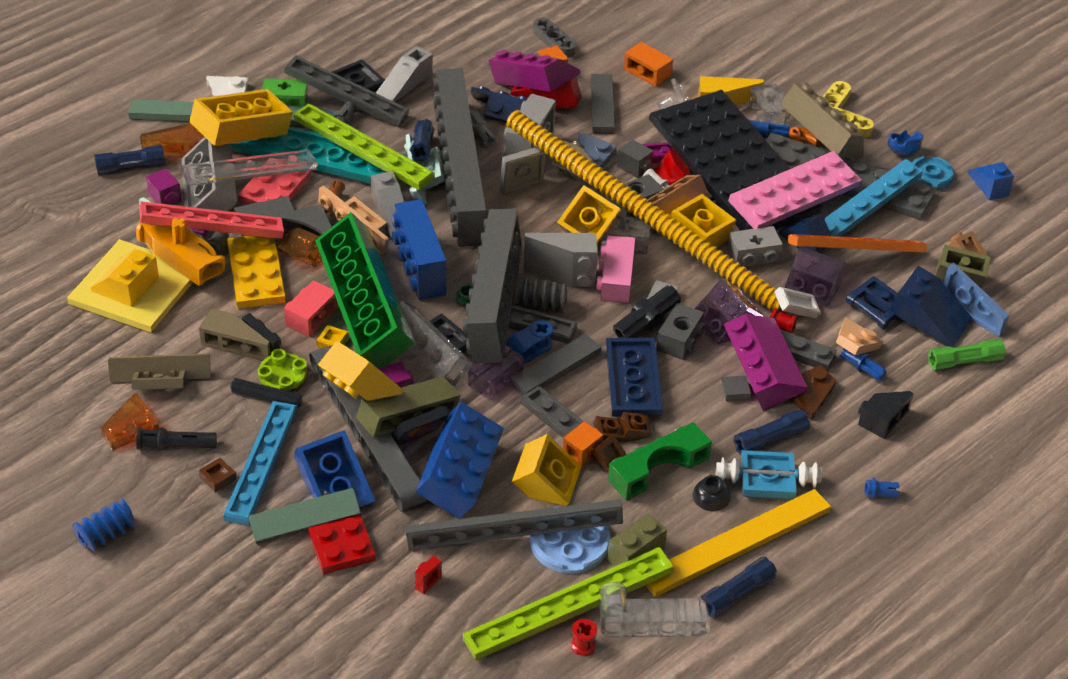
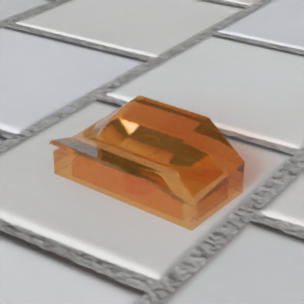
(301, 246)

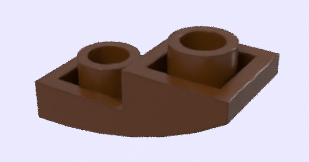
(627, 428)

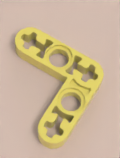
(864, 124)

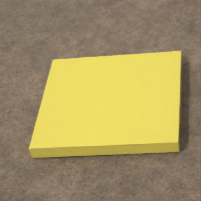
(148, 309)

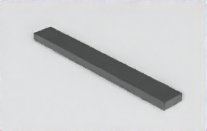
(514, 524)

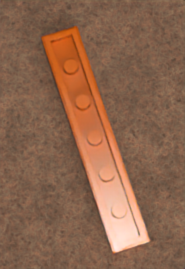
(857, 243)

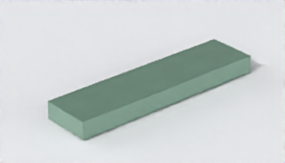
(303, 514)

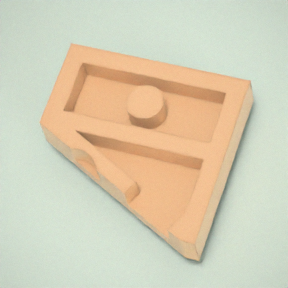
(856, 338)

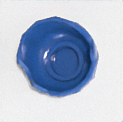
(904, 144)

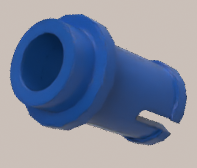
(881, 489)

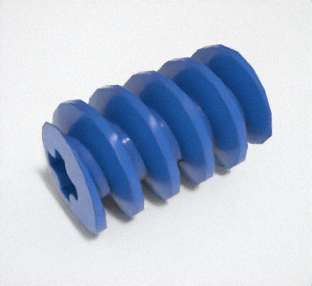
(104, 524)

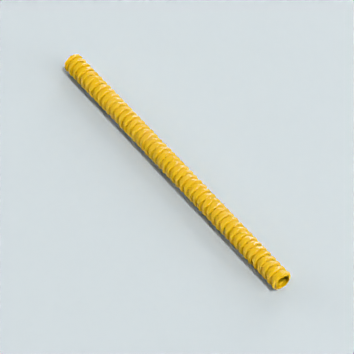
(646, 211)

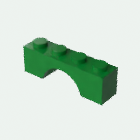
(684, 446)

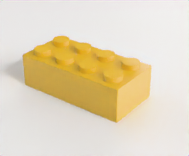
(240, 117)

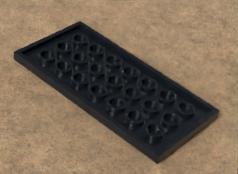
(723, 149)

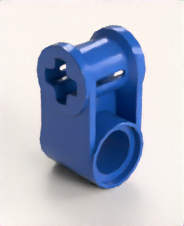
(529, 342)

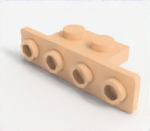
(340, 209)

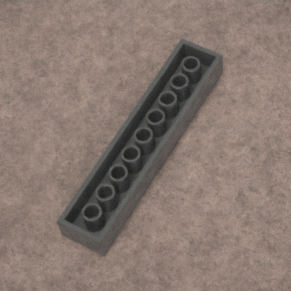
(459, 157)

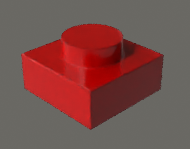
(428, 574)

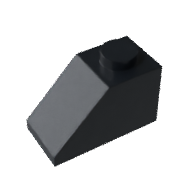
(884, 411)

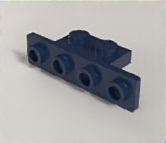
(499, 104)

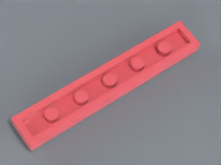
(212, 220)

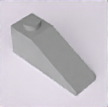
(385, 195)

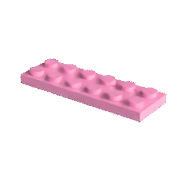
(794, 190)

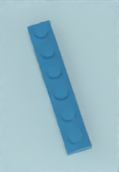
(872, 198)

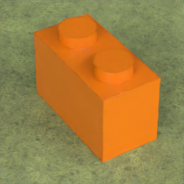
(648, 64)

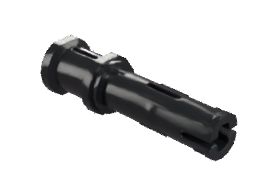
(162, 439)

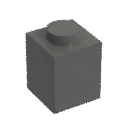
(635, 158)

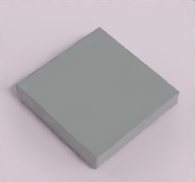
(522, 170)

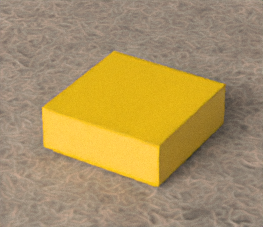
(331, 335)

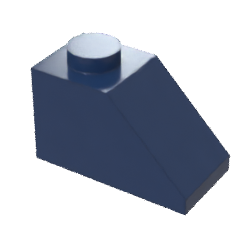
(810, 226)

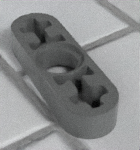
(545, 29)

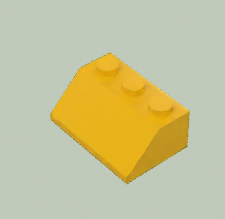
(356, 374)

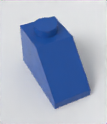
(993, 180)

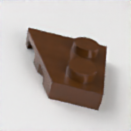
(820, 384)

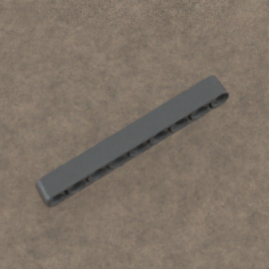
(381, 450)

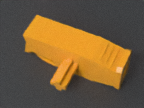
(182, 250)

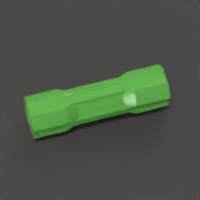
(950, 356)

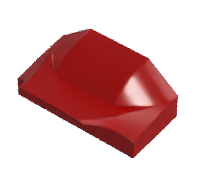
(672, 167)

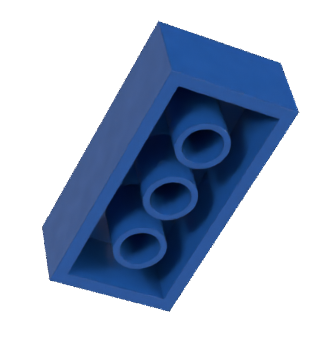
(419, 249)
(460, 460)

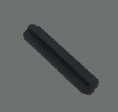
(264, 392)

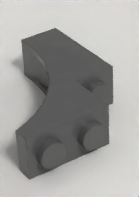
(309, 219)

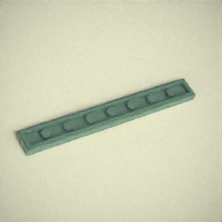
(173, 110)

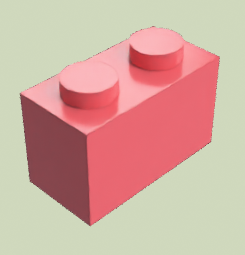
(310, 308)

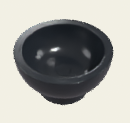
(711, 493)

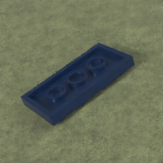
(633, 376)

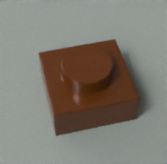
(608, 451)
(217, 474)

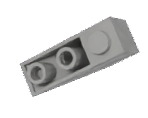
(407, 74)

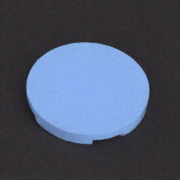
(572, 550)

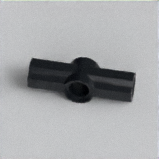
(647, 313)

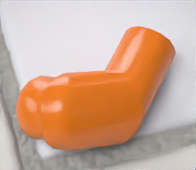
(803, 134)

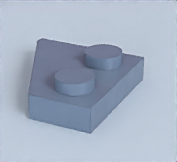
(597, 149)

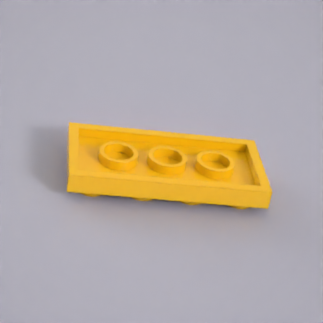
(255, 271)

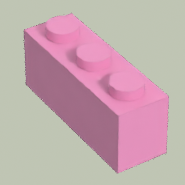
(616, 269)

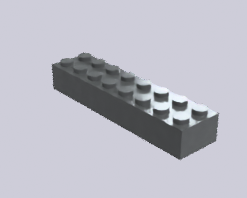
(493, 286)

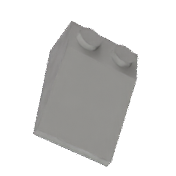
(562, 257)

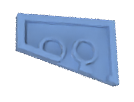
(975, 301)

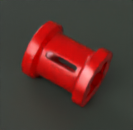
(785, 321)
(581, 640)

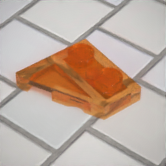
(123, 424)

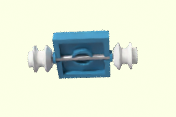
(768, 474)

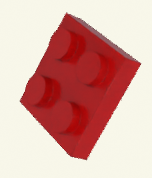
(341, 544)

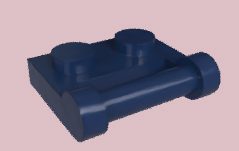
(879, 295)

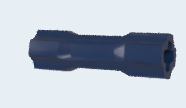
(420, 145)
(112, 162)
(786, 426)
(753, 577)

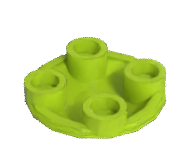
(282, 370)

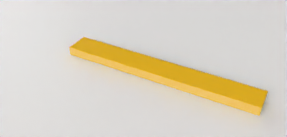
(741, 540)

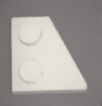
(227, 85)

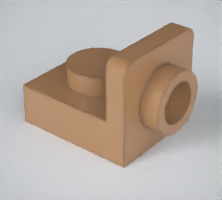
(967, 242)

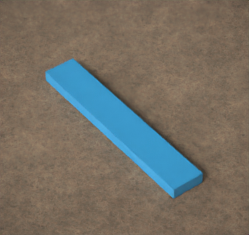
(260, 463)

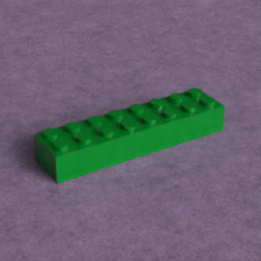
(364, 292)

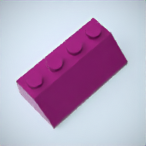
(531, 70)
(765, 359)

